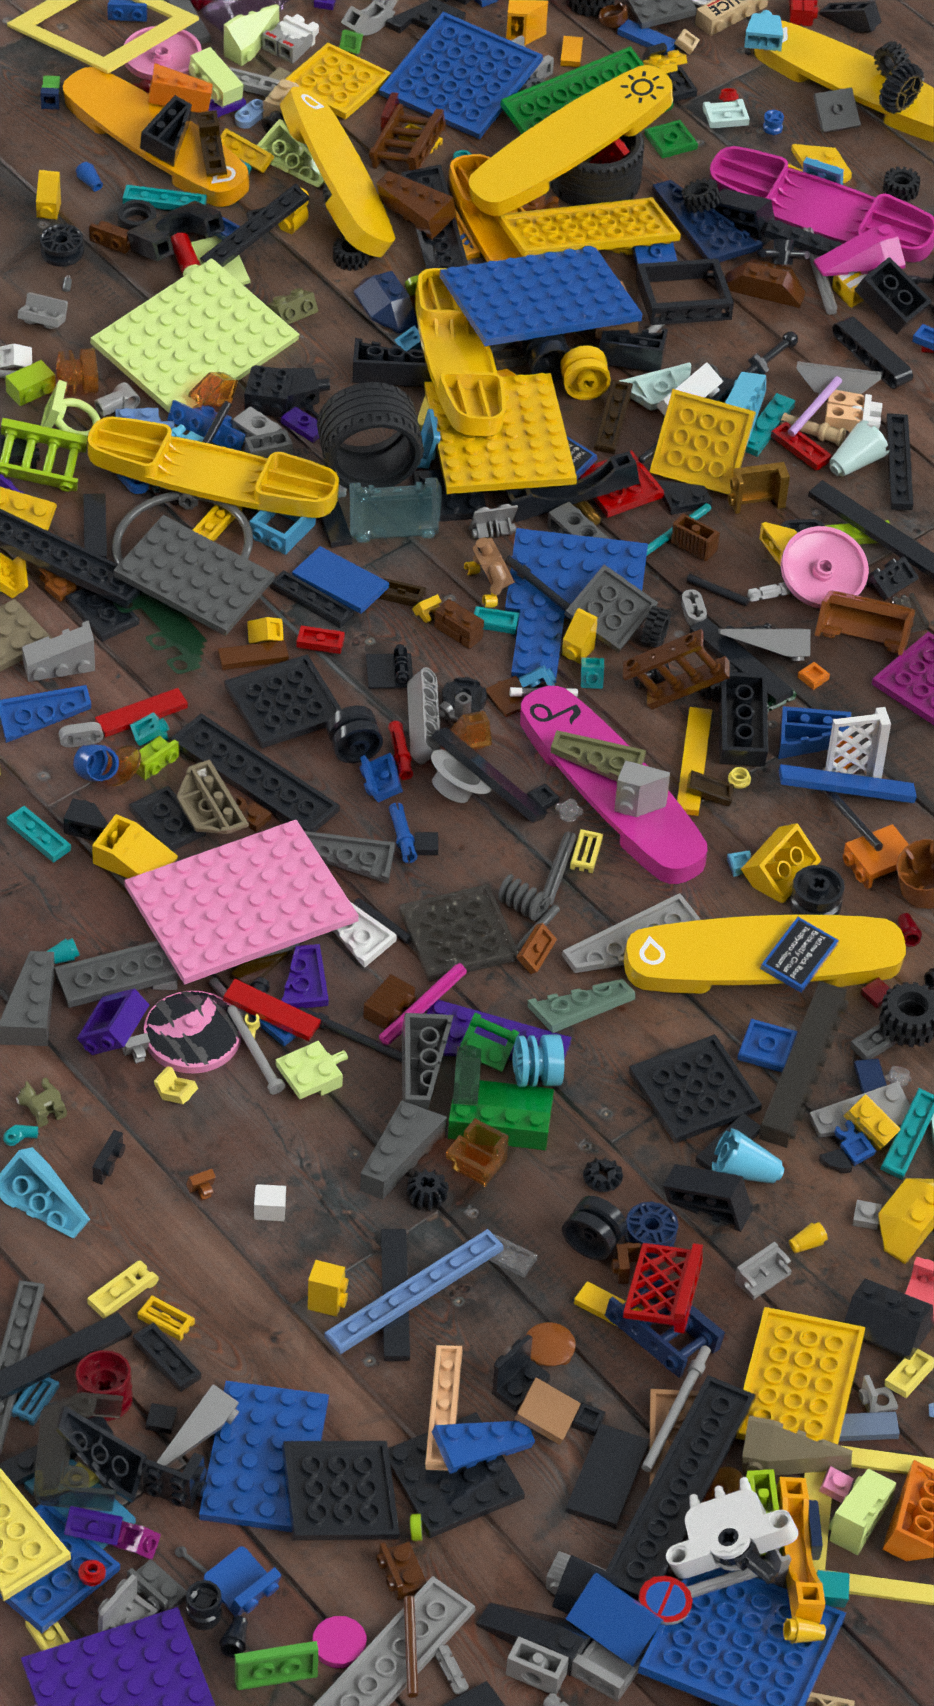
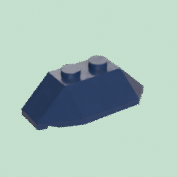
(386, 302)

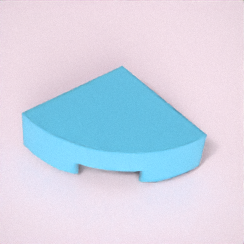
(737, 861)

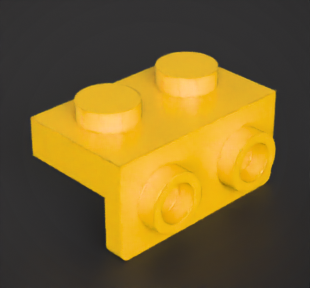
(12, 576)

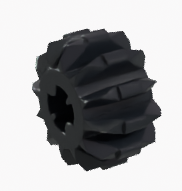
(427, 1189)

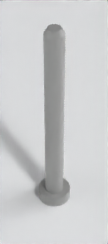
(275, 1085)

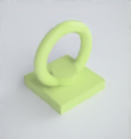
(57, 406)

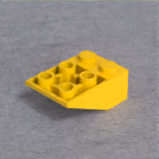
(129, 849)

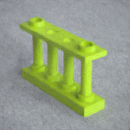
(54, 439)

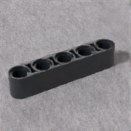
(872, 352)

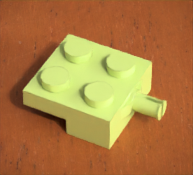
(312, 1070)

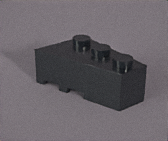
(747, 212)
(710, 1192)

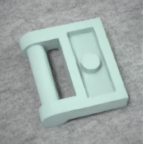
(726, 114)

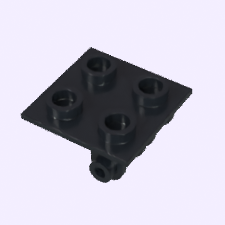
(389, 669)

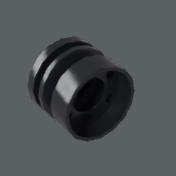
(545, 354)

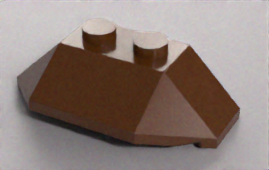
(766, 282)

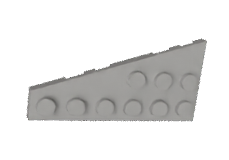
(608, 946)

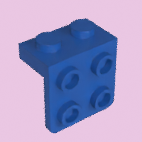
(242, 1581)

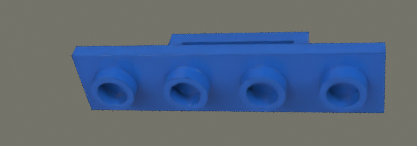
(199, 421)

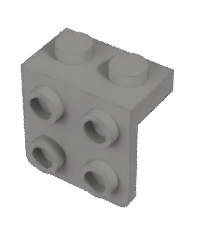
(123, 1606)

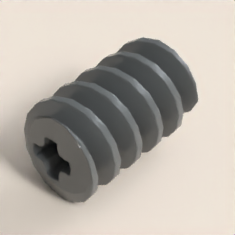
(523, 900)

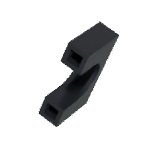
(154, 239)

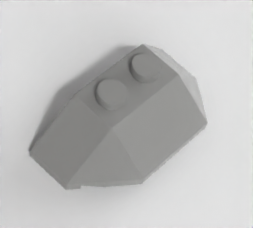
(853, 380)

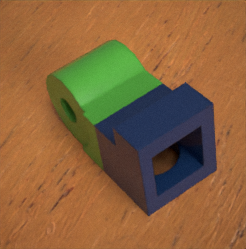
(50, 90)

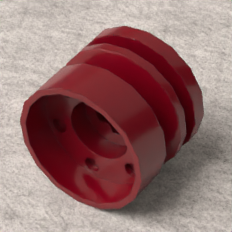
(106, 1374)

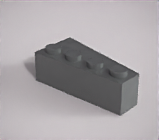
(29, 1006)
(402, 1144)

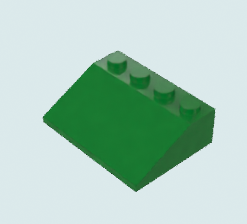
(511, 1109)

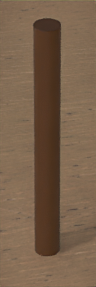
(410, 1647)

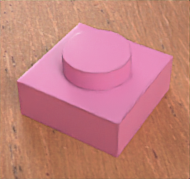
(836, 1484)

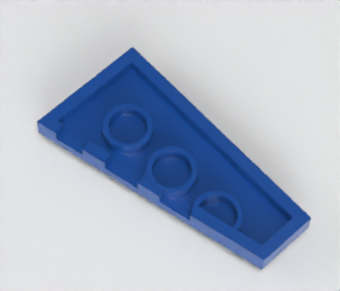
(36, 711)

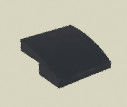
(574, 1581)

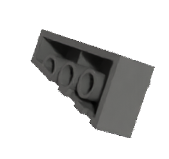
(422, 1052)

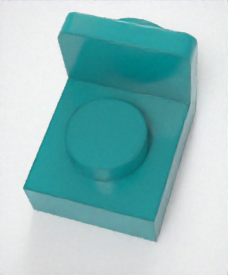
(592, 672)
(149, 728)

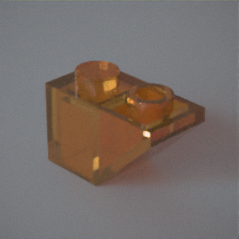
(214, 389)
(474, 729)

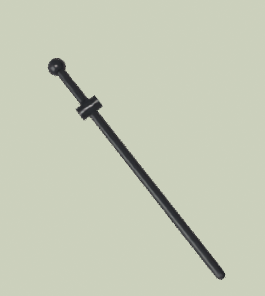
(758, 365)

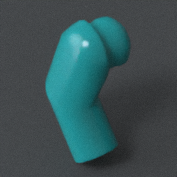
(18, 1133)

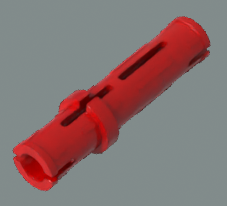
(401, 754)

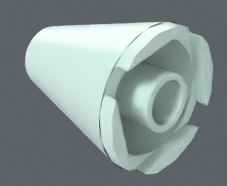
(859, 449)

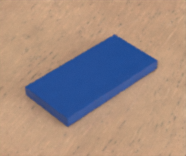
(341, 579)

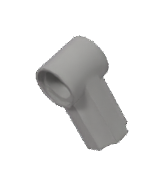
(122, 397)

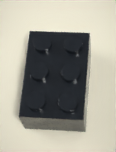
(893, 295)

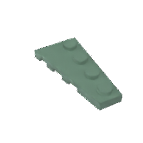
(580, 1005)

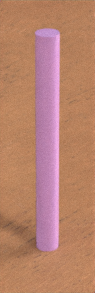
(814, 406)

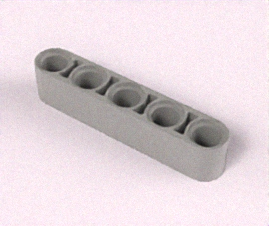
(423, 714)

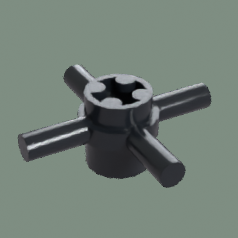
(783, 252)

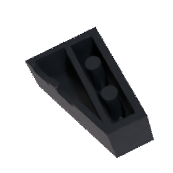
(167, 131)
(634, 350)

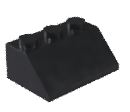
(890, 1318)

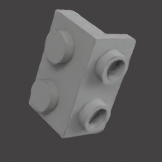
(43, 310)

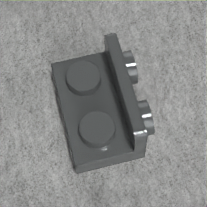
(158, 1587)

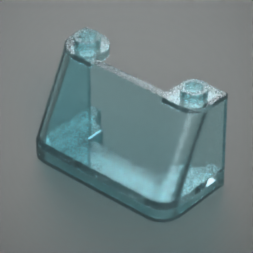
(395, 511)

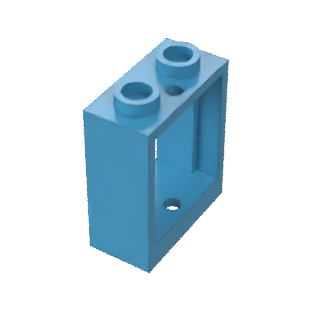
(276, 539)

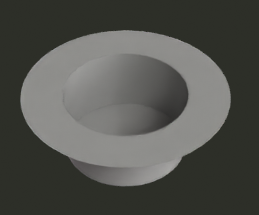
(455, 779)

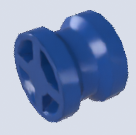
(773, 122)

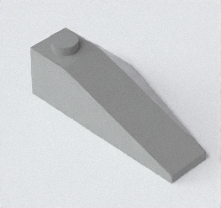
(784, 641)
(207, 1418)

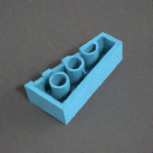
(748, 393)

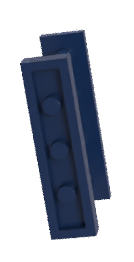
(698, 1326)

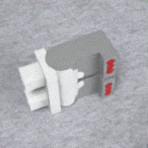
(290, 36)

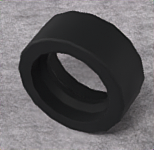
(132, 208)

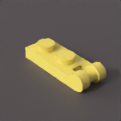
(122, 1289)

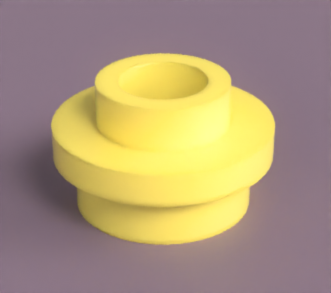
(739, 777)

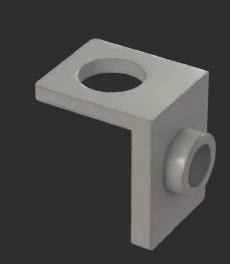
(868, 1397)

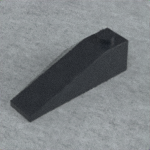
(107, 1455)
(543, 1629)

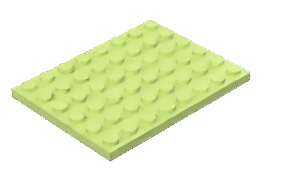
(191, 330)

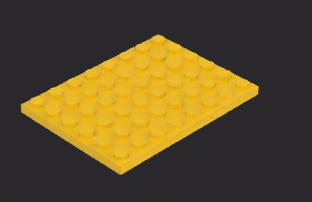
(525, 452)

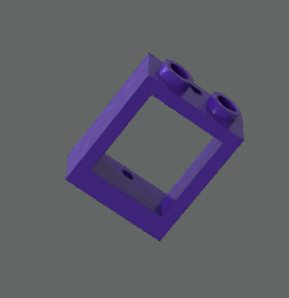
(113, 1021)

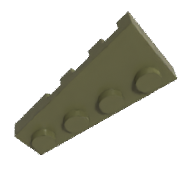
(595, 754)

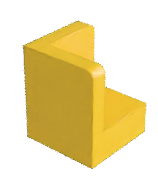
(265, 630)

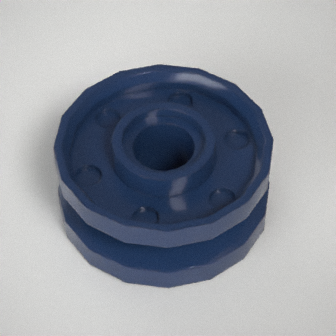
(651, 1224)

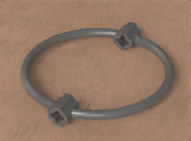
(188, 502)

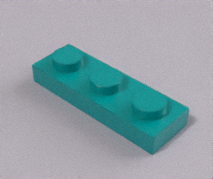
(38, 834)

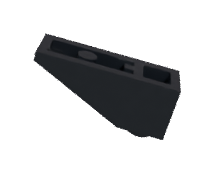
(853, 15)

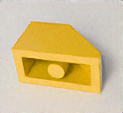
(48, 194)
(776, 539)
(580, 636)

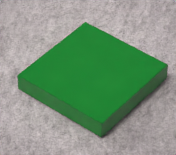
(671, 139)

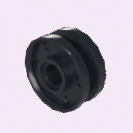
(61, 245)

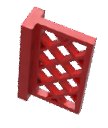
(684, 1293)

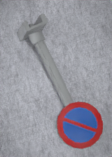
(673, 1599)

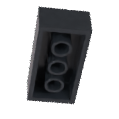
(743, 719)

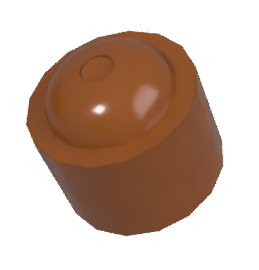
(916, 873)

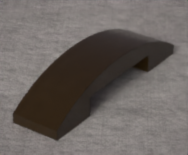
(211, 143)

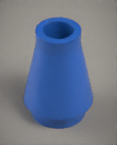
(88, 175)

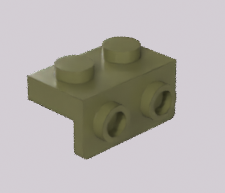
(294, 306)

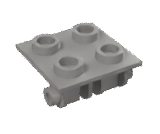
(498, 517)

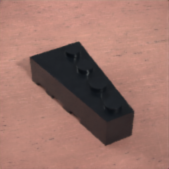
(388, 365)

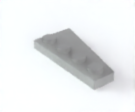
(888, 1098)

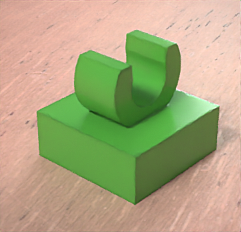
(351, 41)

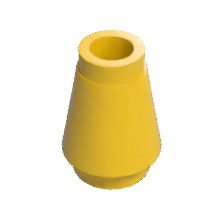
(810, 1237)
(802, 1630)

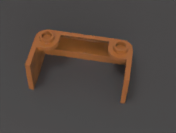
(865, 619)

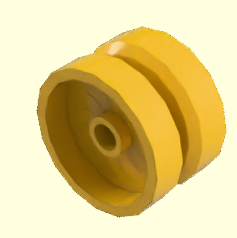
(585, 372)

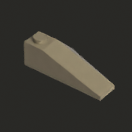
(789, 1452)

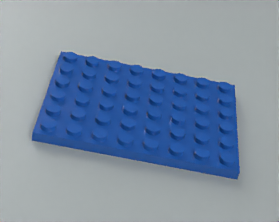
(540, 295)

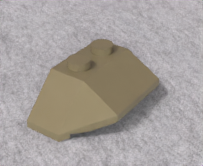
(209, 801)

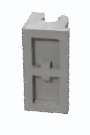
(763, 1271)

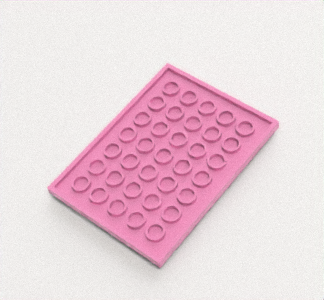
(240, 901)

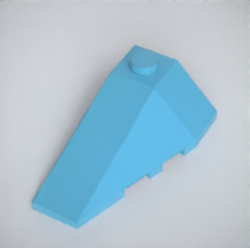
(37, 1190)

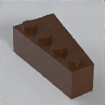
(417, 203)

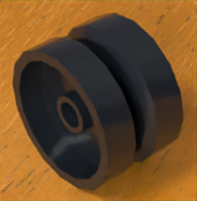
(354, 734)
(817, 891)
(594, 1227)

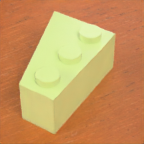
(209, 67)
(861, 1511)

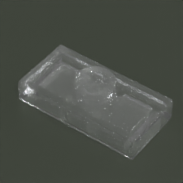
(514, 1257)

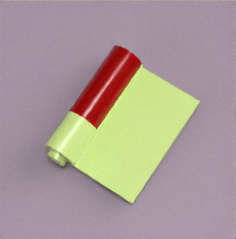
(189, 255)

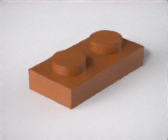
(536, 948)

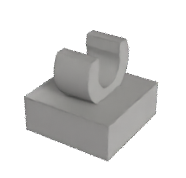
(136, 1046)

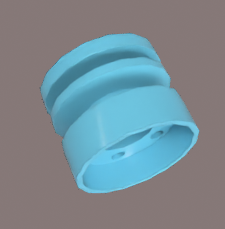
(535, 1061)

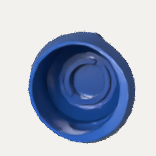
(92, 761)

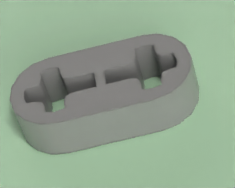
(689, 608)
(80, 734)

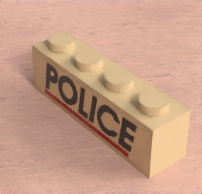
(723, 13)

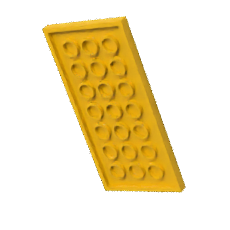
(594, 225)

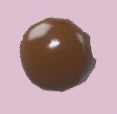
(613, 15)

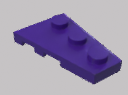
(306, 979)

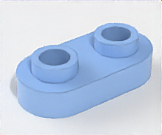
(249, 114)

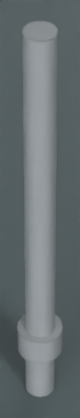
(694, 1371)

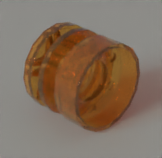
(78, 371)

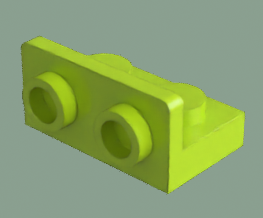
(156, 756)

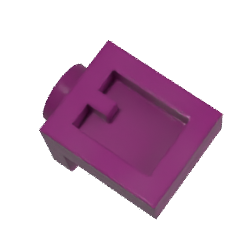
(137, 1540)

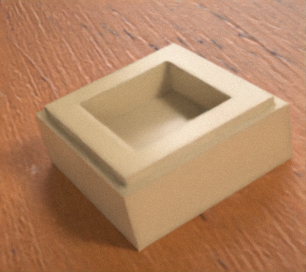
(686, 41)

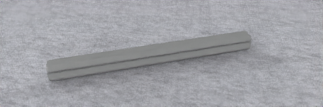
(823, 284)

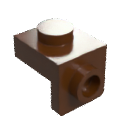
(624, 1254)

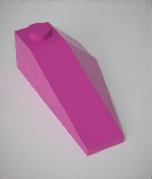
(862, 253)

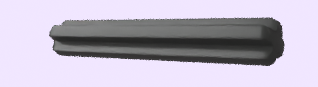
(559, 866)

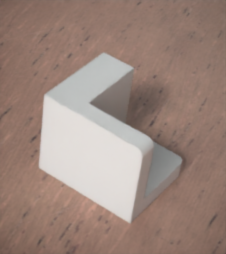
(15, 356)
(270, 1202)

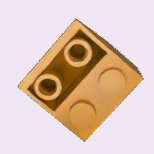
(526, 19)

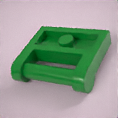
(492, 1053)

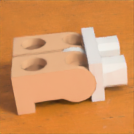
(849, 408)

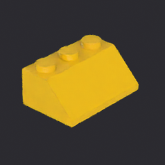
(778, 861)

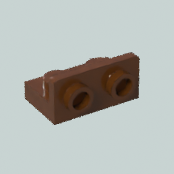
(109, 236)
(401, 1568)

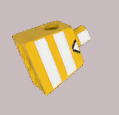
(845, 285)

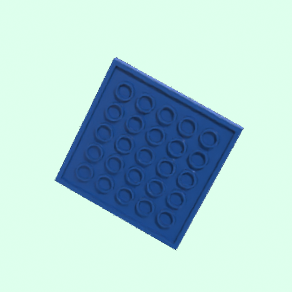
(462, 73)
(736, 1648)

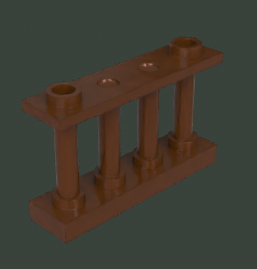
(419, 149)
(683, 684)

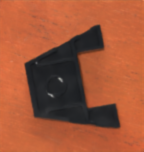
(422, 15)

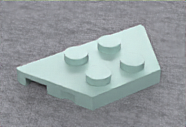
(655, 386)

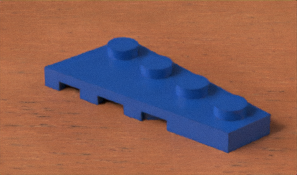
(473, 1442)

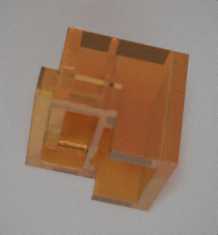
(479, 1152)

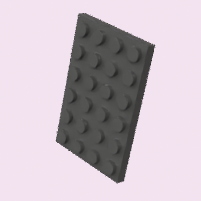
(194, 575)

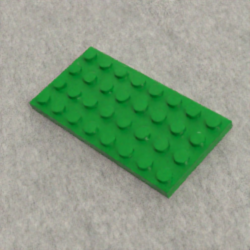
(546, 98)

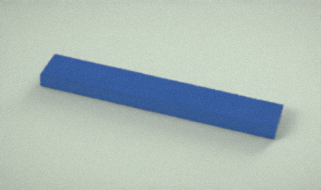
(847, 783)

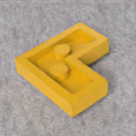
(667, 63)

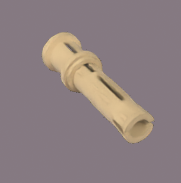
(822, 431)

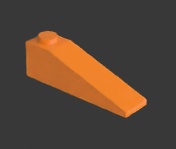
(912, 1523)

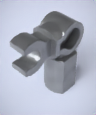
(462, 707)

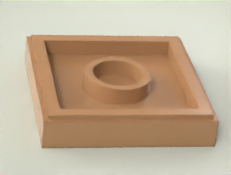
(547, 1411)

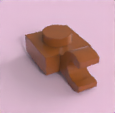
(540, 203)
(56, 585)

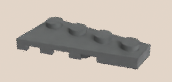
(355, 854)

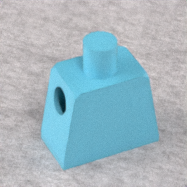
(764, 32)

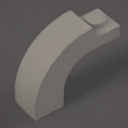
(371, 18)

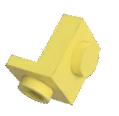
(174, 1088)

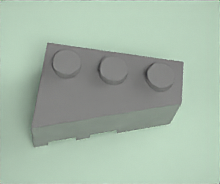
(61, 655)

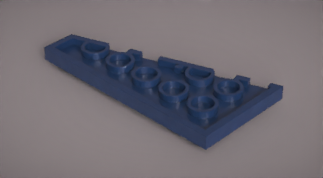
(707, 231)

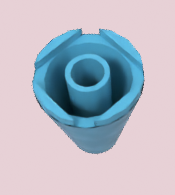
(746, 1158)

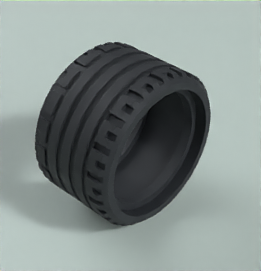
(603, 182)
(364, 408)

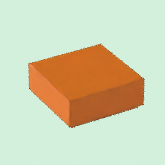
(813, 675)

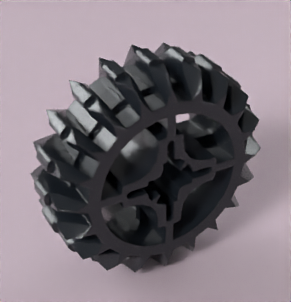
(901, 87)

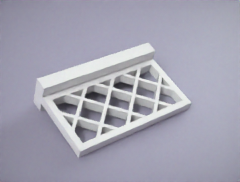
(874, 748)

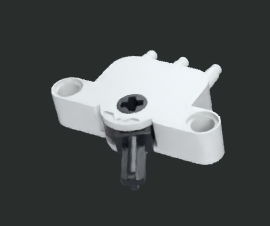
(731, 1535)

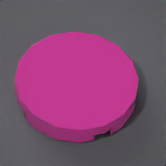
(339, 1641)

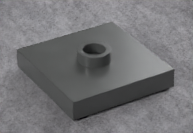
(836, 110)

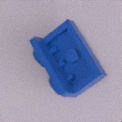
(127, 10)
(381, 777)

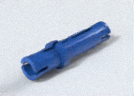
(405, 840)

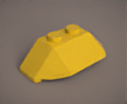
(907, 1218)

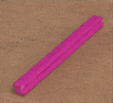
(424, 1001)

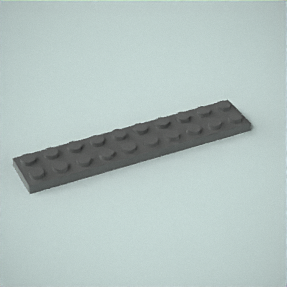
(117, 972)

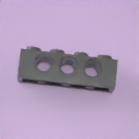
(570, 520)

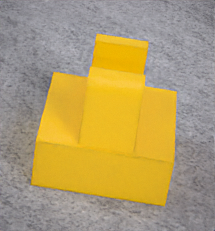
(424, 607)

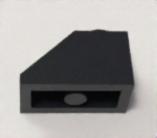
(84, 820)

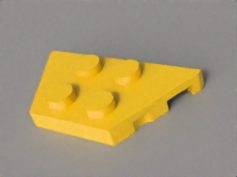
(823, 154)

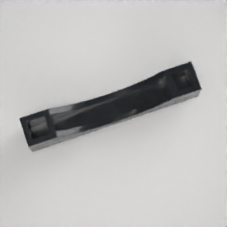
(614, 474)

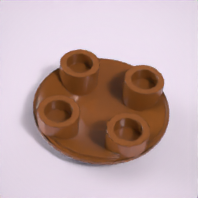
(551, 1344)

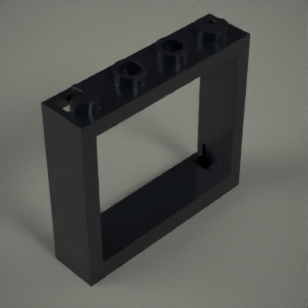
(684, 310)

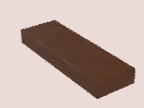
(253, 655)

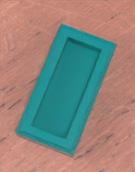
(498, 619)

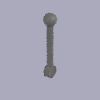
(182, 1552)

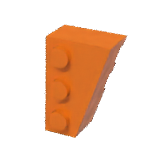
(168, 82)

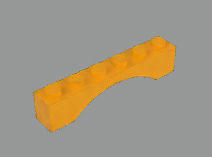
(803, 1584)

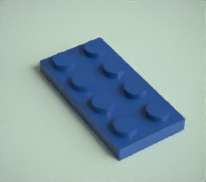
(537, 641)

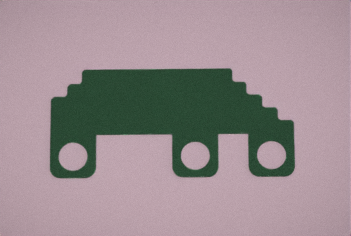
(174, 629)

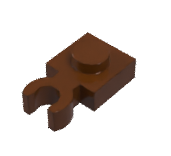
(253, 813)

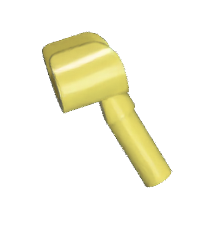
(252, 1026)

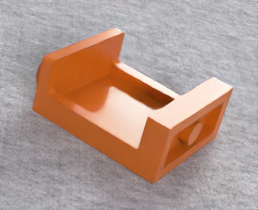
(868, 862)

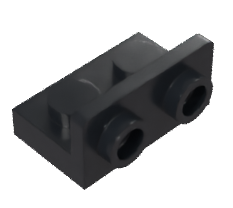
(893, 578)

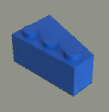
(806, 730)

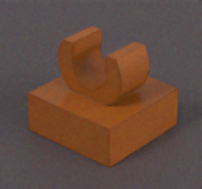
(202, 1183)

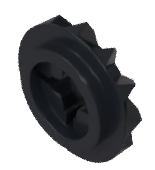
(598, 1181)

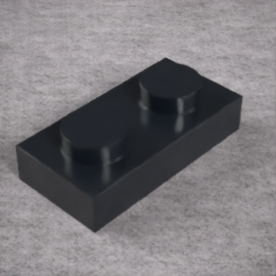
(106, 1160)

